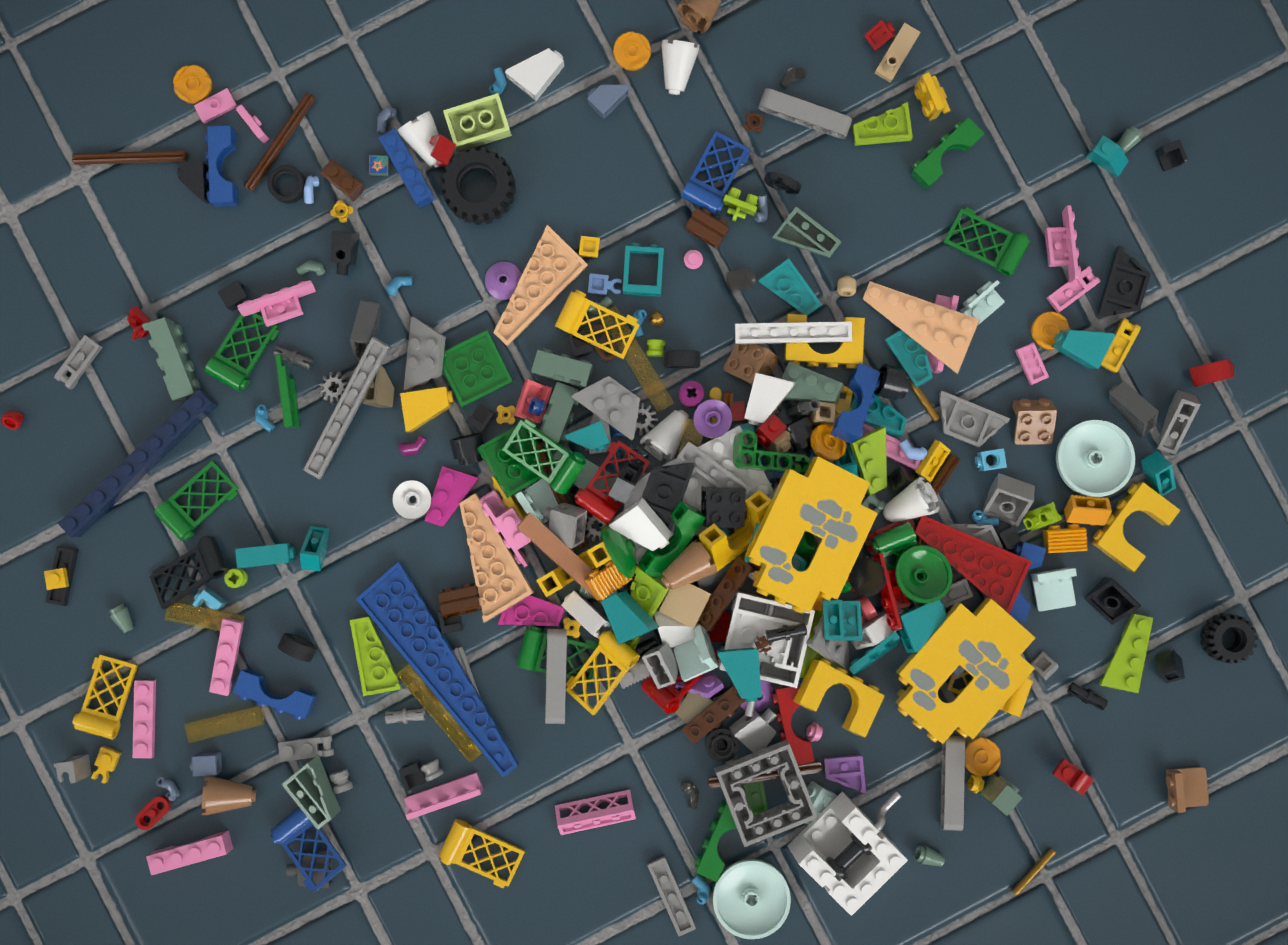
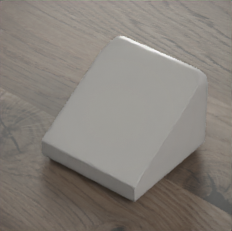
(1044, 665)

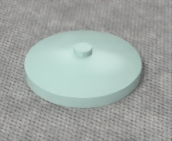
(1095, 458)
(751, 899)

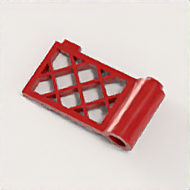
(594, 500)
(667, 697)

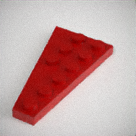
(986, 566)

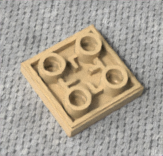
(685, 604)

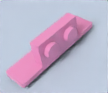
(1062, 245)
(278, 305)
(506, 524)

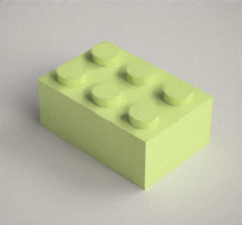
(477, 122)

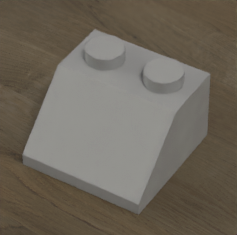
(1008, 499)

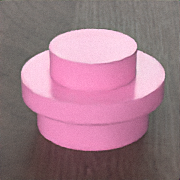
(693, 259)
(814, 732)

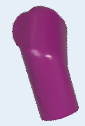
(412, 448)

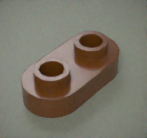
(603, 339)

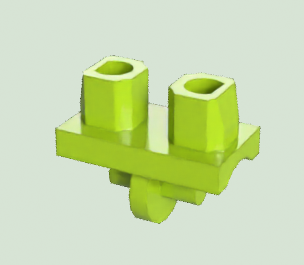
(732, 201)
(1041, 517)

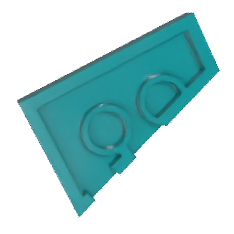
(791, 287)
(874, 654)

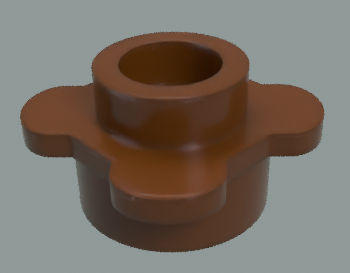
(758, 118)
(762, 645)

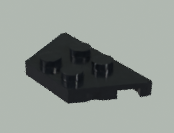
(1124, 286)
(666, 489)

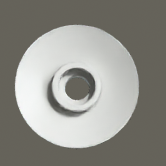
(402, 497)

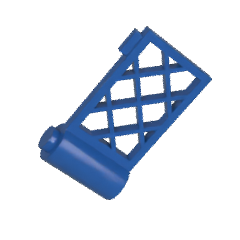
(699, 191)
(293, 827)

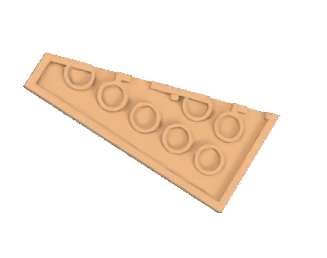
(543, 280)
(932, 326)

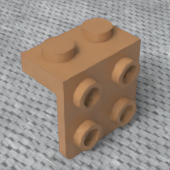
(748, 360)
(1034, 421)
(1187, 788)

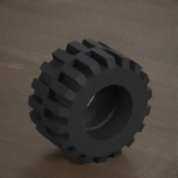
(1243, 642)

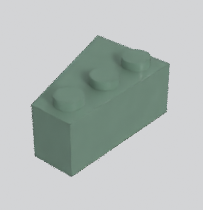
(811, 385)
(313, 793)

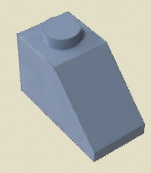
(607, 98)

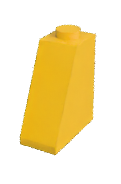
(424, 406)

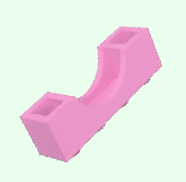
(179, 856)

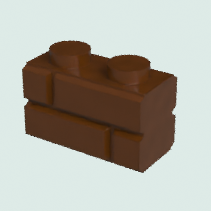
(342, 180)
(707, 227)
(459, 601)

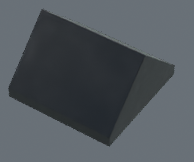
(1111, 600)

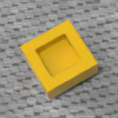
(589, 246)
(56, 578)

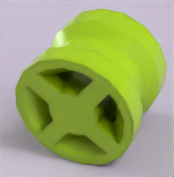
(655, 348)
(240, 578)

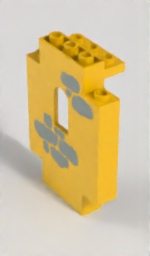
(825, 505)
(985, 646)

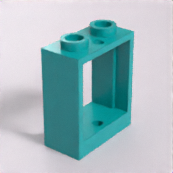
(643, 290)

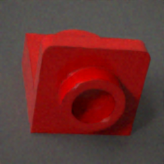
(880, 34)
(136, 319)

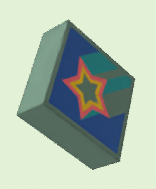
(378, 165)

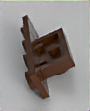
(724, 593)
(712, 716)

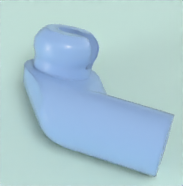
(308, 189)
(913, 453)

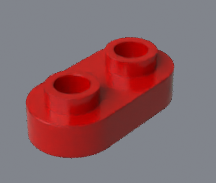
(154, 811)

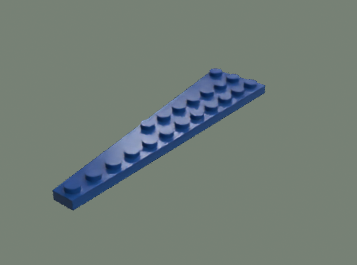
(411, 628)

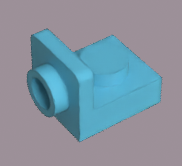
(212, 599)

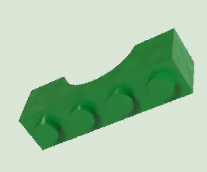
(963, 138)
(687, 522)
(710, 862)

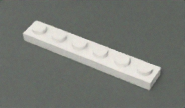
(793, 332)

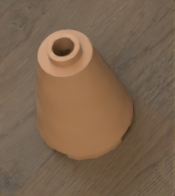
(698, 13)
(688, 567)
(225, 795)

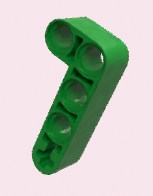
(771, 458)

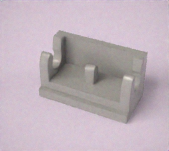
(76, 766)

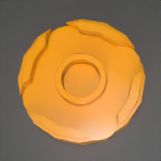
(632, 51)
(192, 84)
(1046, 327)
(826, 445)
(982, 756)

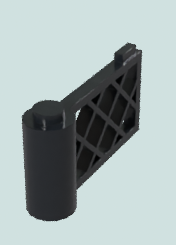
(211, 563)

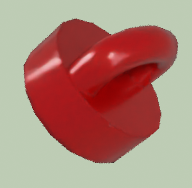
(12, 419)

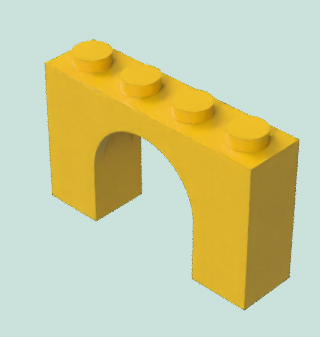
(847, 354)
(1111, 537)
(724, 548)
(558, 578)
(865, 698)

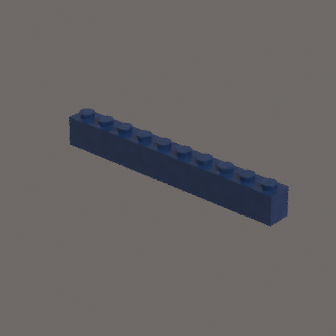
(138, 464)

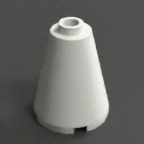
(678, 64)
(418, 134)
(666, 436)
(912, 502)

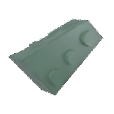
(806, 234)
(562, 368)
(559, 412)
(1001, 793)

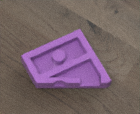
(705, 686)
(846, 771)

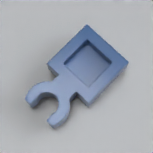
(599, 284)

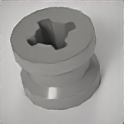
(432, 770)

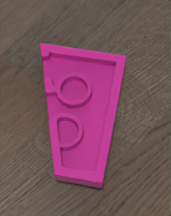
(448, 493)
(532, 612)

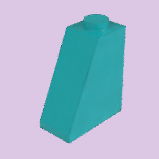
(1084, 346)
(265, 555)
(627, 617)
(920, 624)
(743, 670)

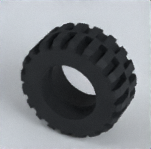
(467, 163)

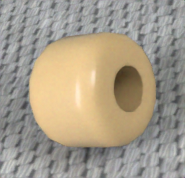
(846, 286)

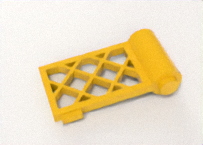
(574, 313)
(619, 654)
(1013, 705)
(100, 722)
(458, 842)

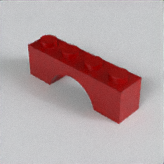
(784, 699)

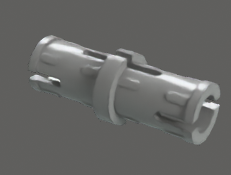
(405, 716)

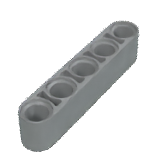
(805, 113)
(556, 676)
(953, 783)

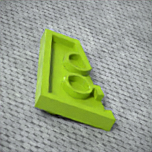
(885, 128)
(871, 458)

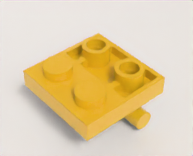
(931, 96)

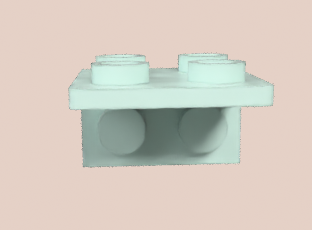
(984, 303)
(537, 499)
(1054, 588)
(696, 655)

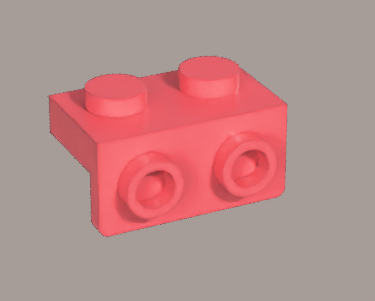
(530, 390)

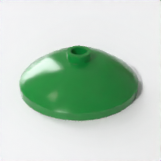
(620, 550)
(934, 571)

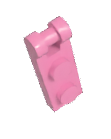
(1070, 292)

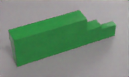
(288, 395)

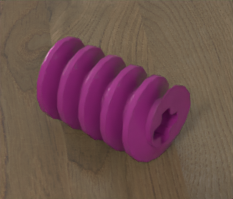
(692, 401)

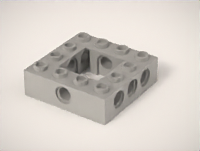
(777, 819)

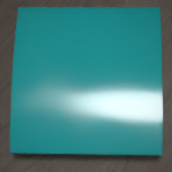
(842, 620)

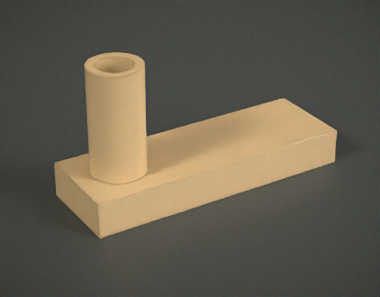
(897, 52)

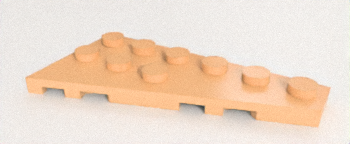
(494, 567)

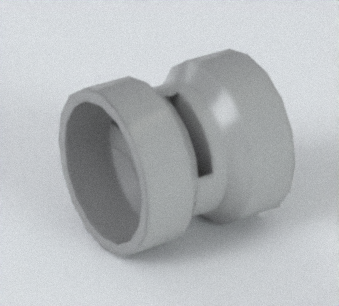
(341, 781)

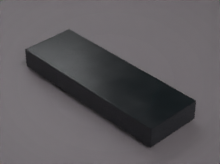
(64, 558)

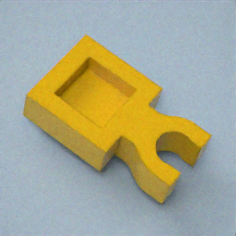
(106, 761)

